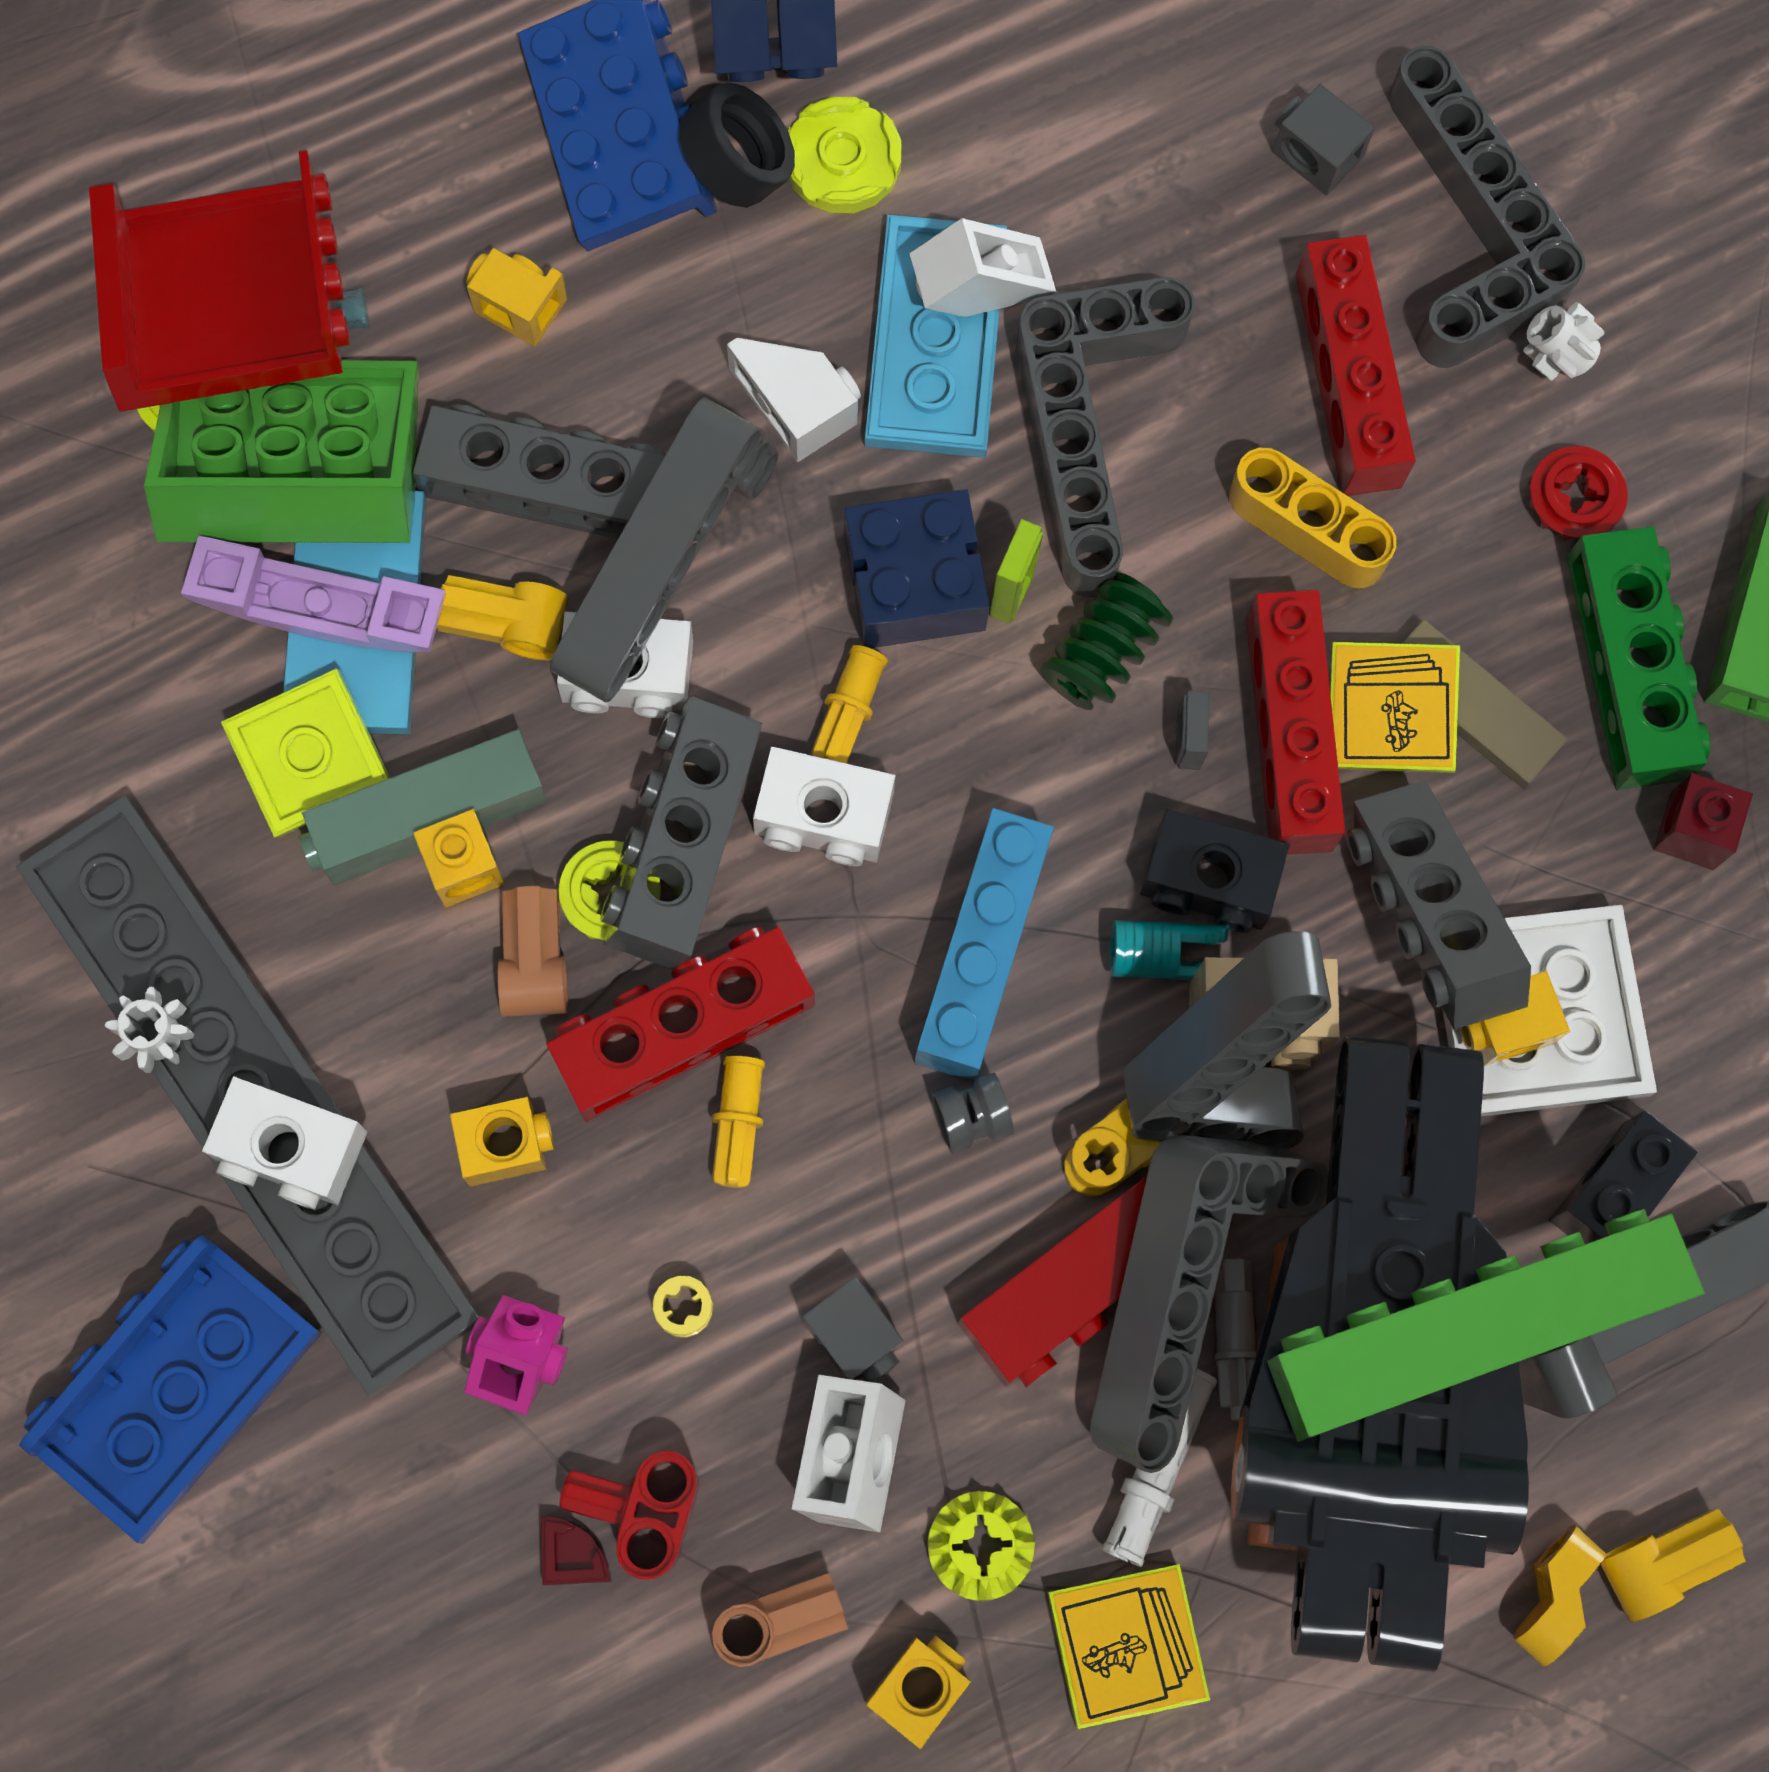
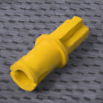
(849, 704)
(737, 1121)

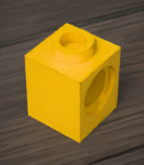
(458, 858)
(1522, 1029)
(472, 1136)
(913, 1721)

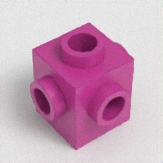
(514, 1354)

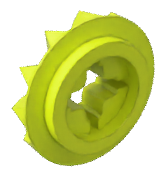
(593, 865)
(960, 1570)

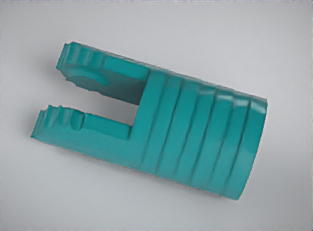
(1154, 948)

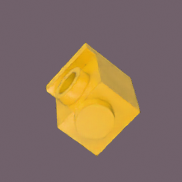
(515, 294)

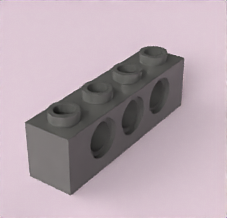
(509, 488)
(723, 747)
(1439, 905)

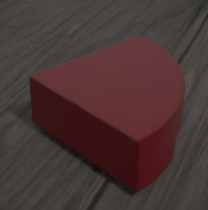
(571, 1554)

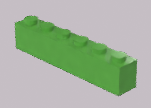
(1484, 1325)

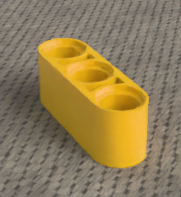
(1301, 490)

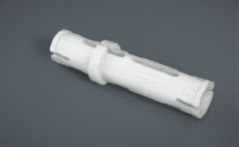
(1149, 1493)

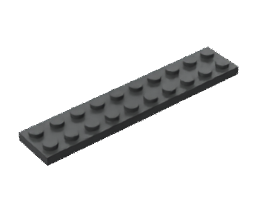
(141, 927)

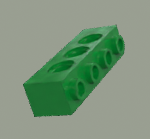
(1636, 748)

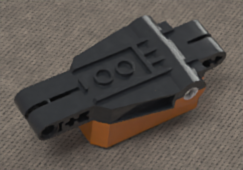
(1420, 1482)

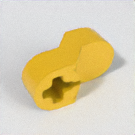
(1559, 1614)

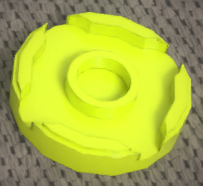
(844, 155)

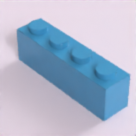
(983, 945)

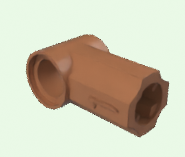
(532, 972)
(786, 1619)

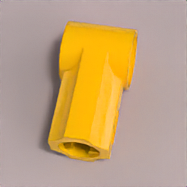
(520, 618)
(1657, 1570)

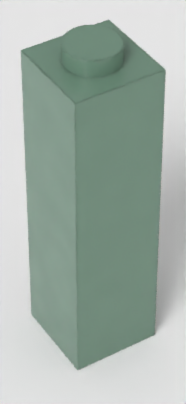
(379, 820)

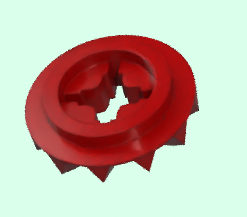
(1600, 481)

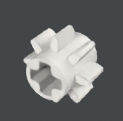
(1563, 341)
(132, 1035)

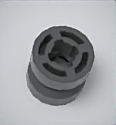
(987, 1108)

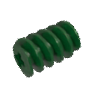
(1104, 640)

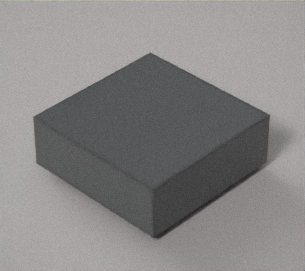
(1192, 730)

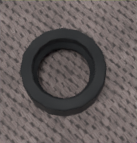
(719, 163)

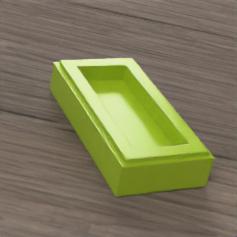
(1016, 572)

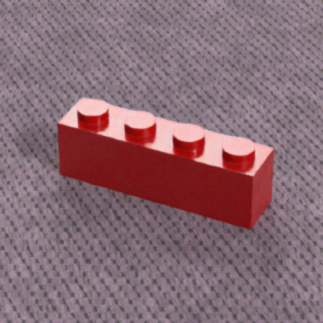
(1056, 1295)

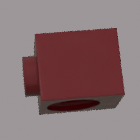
(1703, 821)

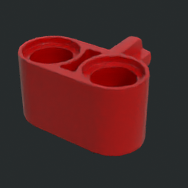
(636, 1509)

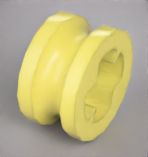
(672, 1288)

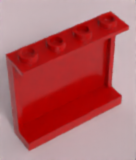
(217, 291)

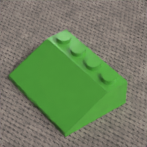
(291, 460)

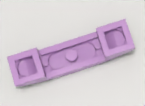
(312, 601)

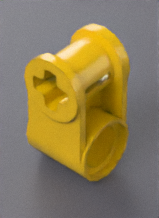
(1116, 1141)

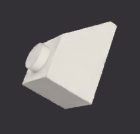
(980, 269)
(796, 393)

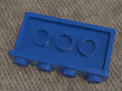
(614, 116)
(168, 1387)

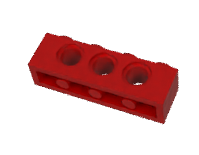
(1354, 366)
(1295, 721)
(663, 1055)

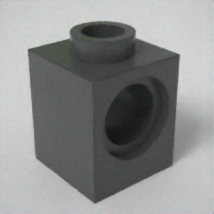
(1321, 138)
(854, 1333)

